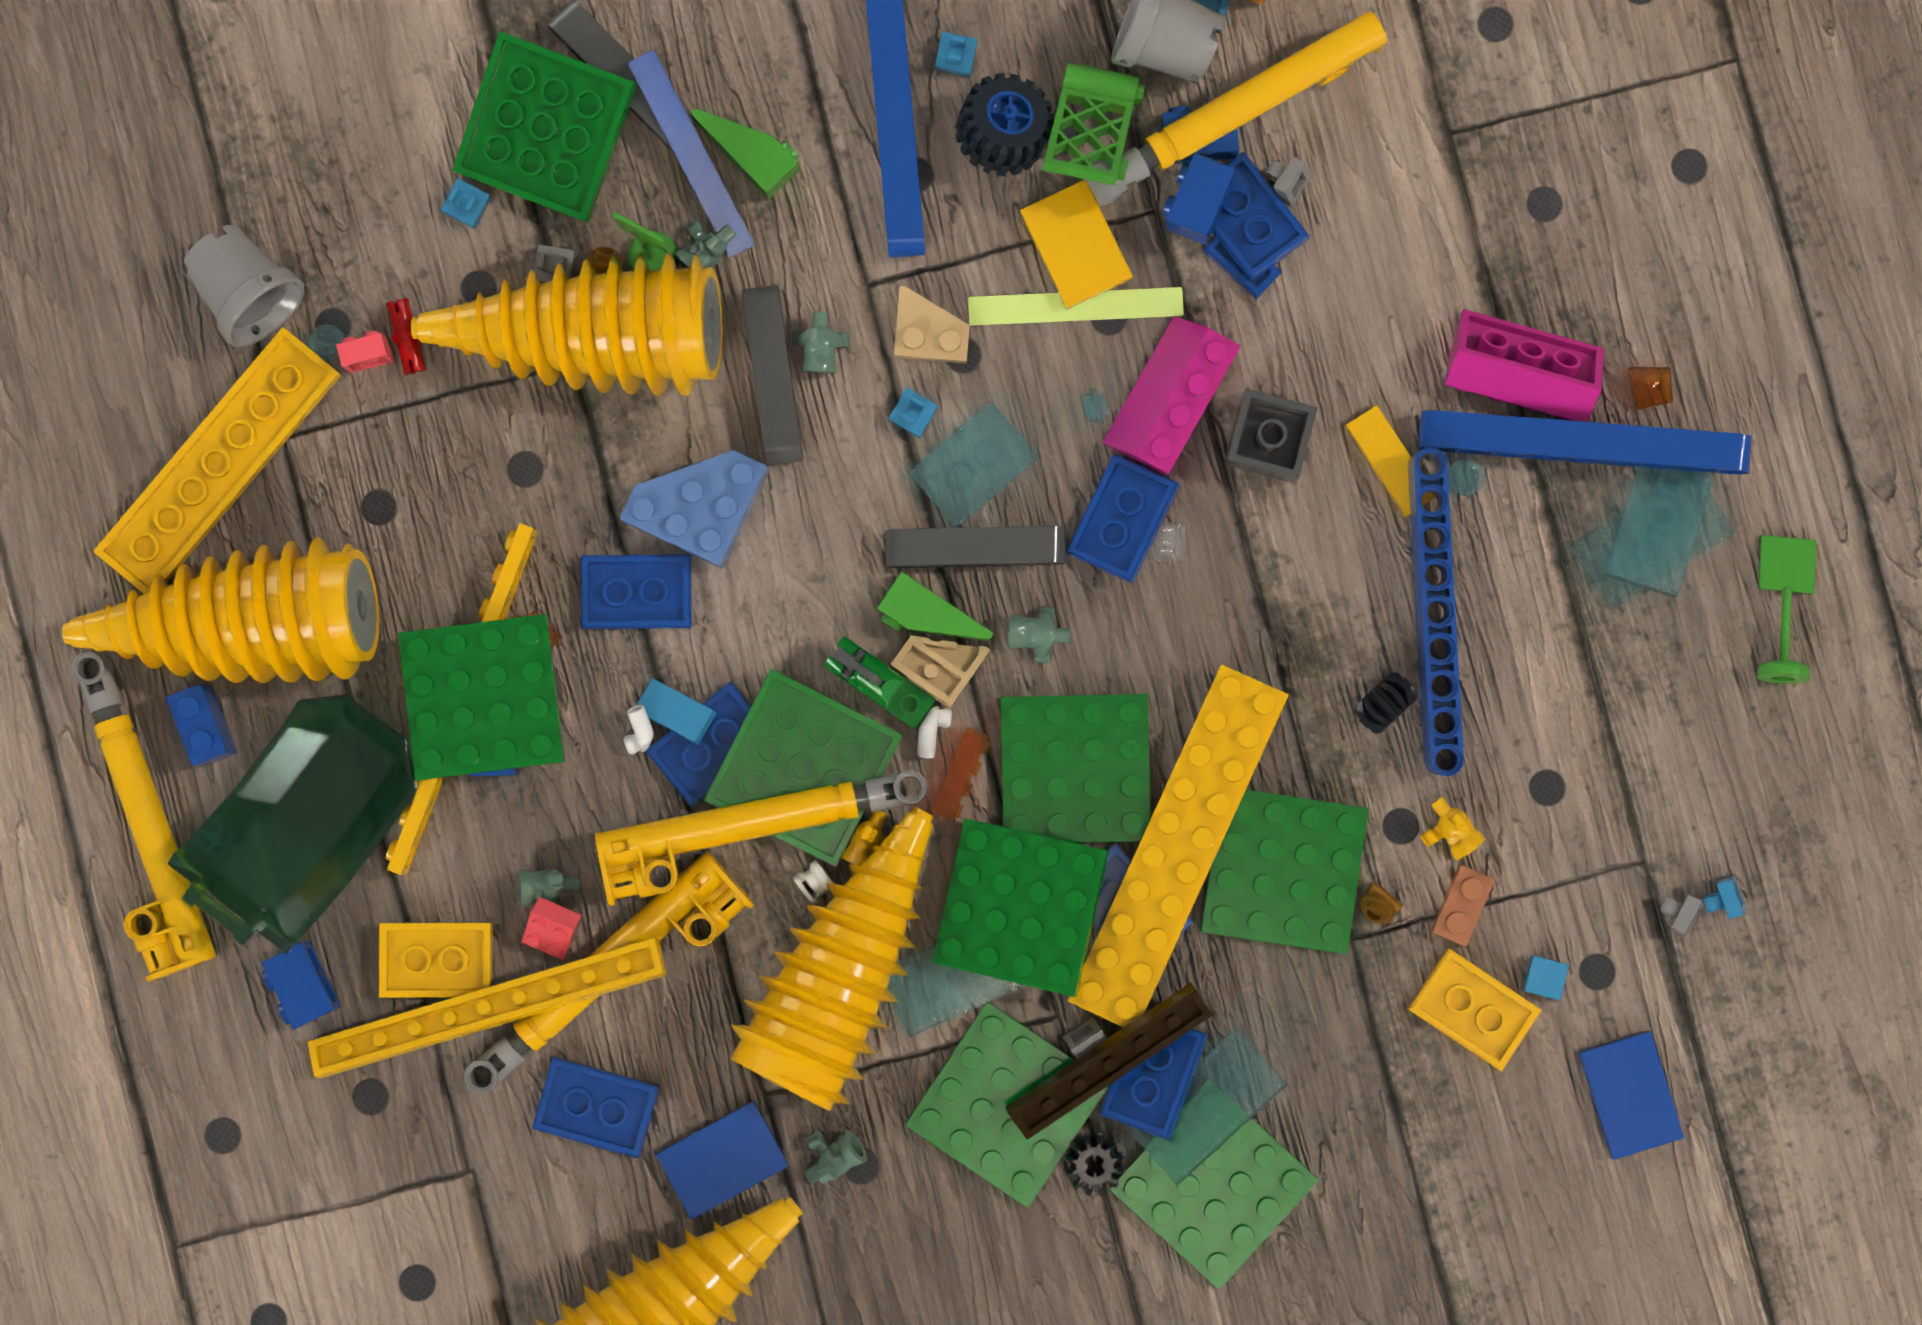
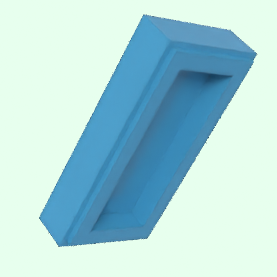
(676, 711)

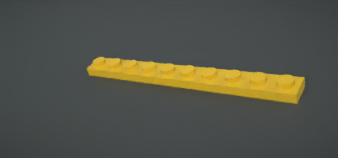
(506, 578)
(487, 1008)

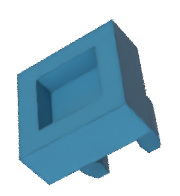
(956, 54)
(466, 203)
(913, 412)
(1727, 897)

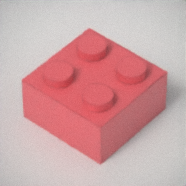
(365, 352)
(551, 928)

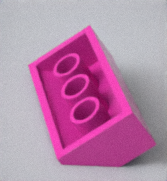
(1525, 366)
(1171, 395)

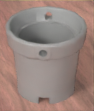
(1168, 37)
(242, 286)

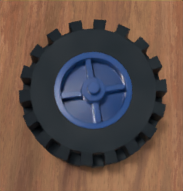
(1004, 124)

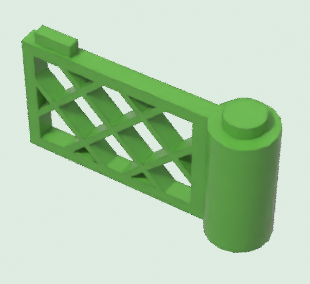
(1098, 93)

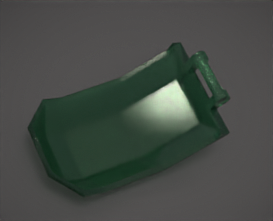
(299, 821)

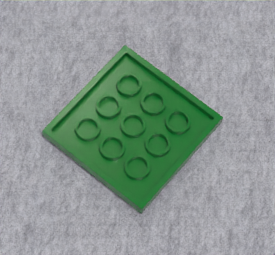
(544, 126)
(481, 697)
(799, 744)
(1076, 766)
(1287, 872)
(1020, 907)
(968, 1101)
(1223, 1205)

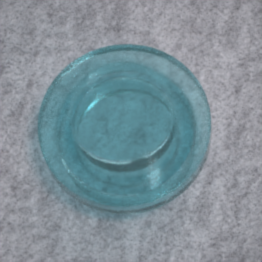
(324, 341)
(1096, 406)
(1465, 477)

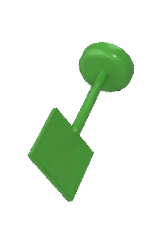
(649, 243)
(1787, 567)

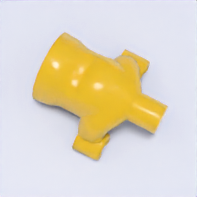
(1455, 828)
(864, 838)

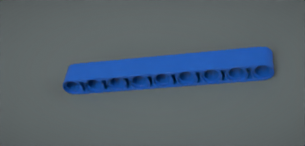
(895, 128)
(1585, 442)
(1445, 596)

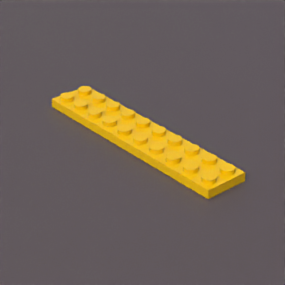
(1179, 847)

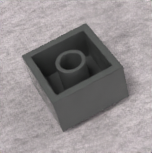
(1270, 435)

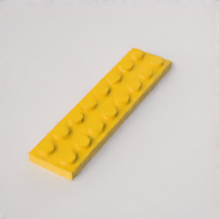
(218, 461)

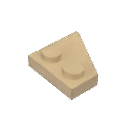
(928, 331)
(938, 666)

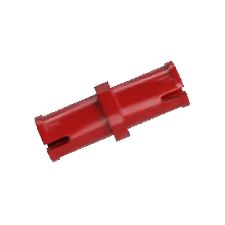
(407, 346)

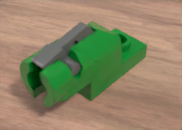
(879, 683)

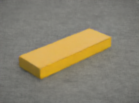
(1385, 456)

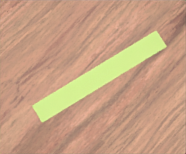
(1050, 307)

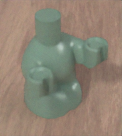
(707, 247)
(820, 345)
(1037, 633)
(544, 884)
(834, 1158)

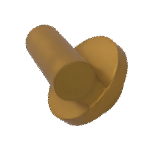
(601, 257)
(1379, 904)

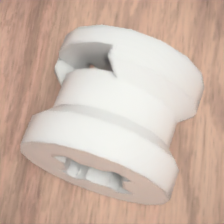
(817, 879)

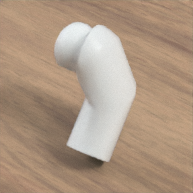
(642, 728)
(927, 731)

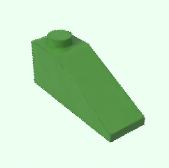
(753, 152)
(922, 611)

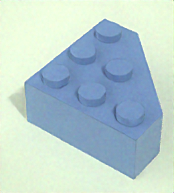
(699, 505)

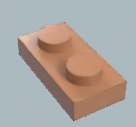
(1462, 905)

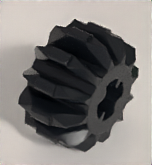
(1385, 702)
(1107, 1160)

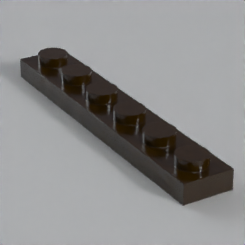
(1108, 1061)

